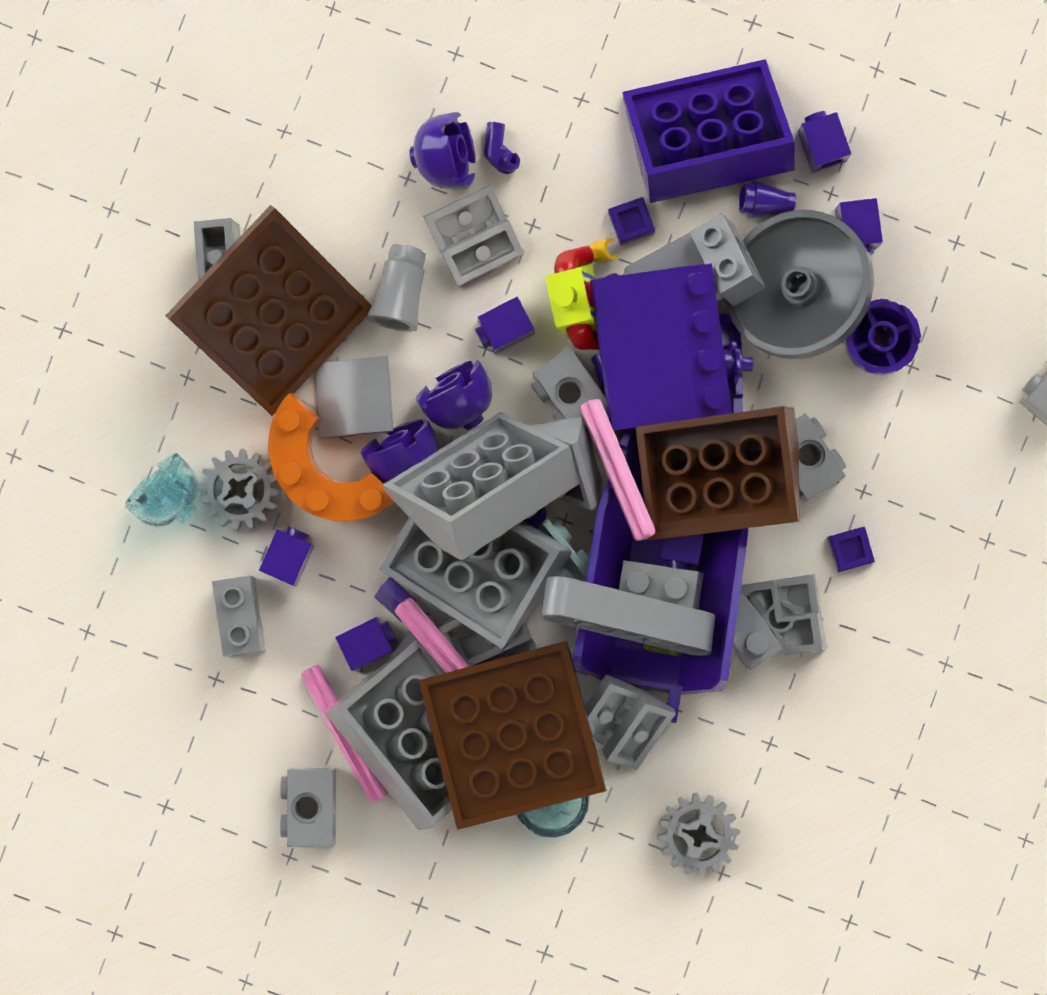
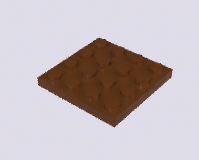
(270, 310)
(512, 735)

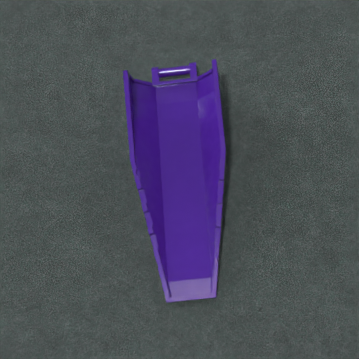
(720, 561)

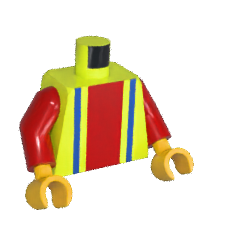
(572, 295)

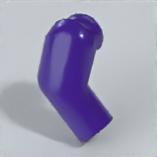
(496, 152)

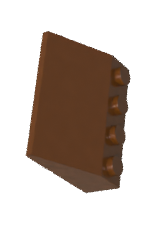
(720, 472)

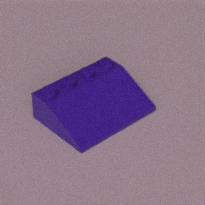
(709, 131)
(660, 346)

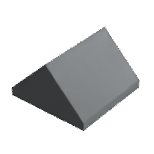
(575, 434)

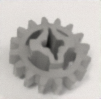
(229, 477)
(692, 850)

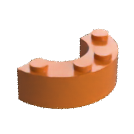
(303, 479)

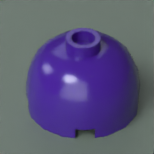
(443, 151)
(884, 338)
(458, 397)
(401, 450)

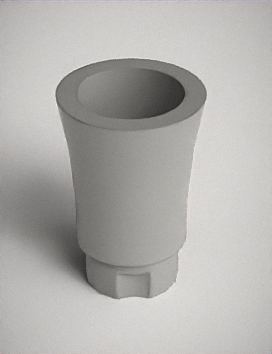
(399, 289)

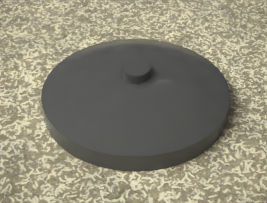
(814, 284)

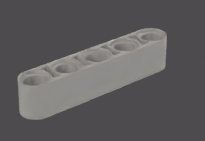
(628, 616)

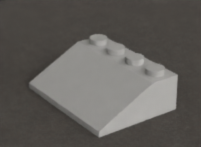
(484, 484)
(486, 591)
(393, 736)

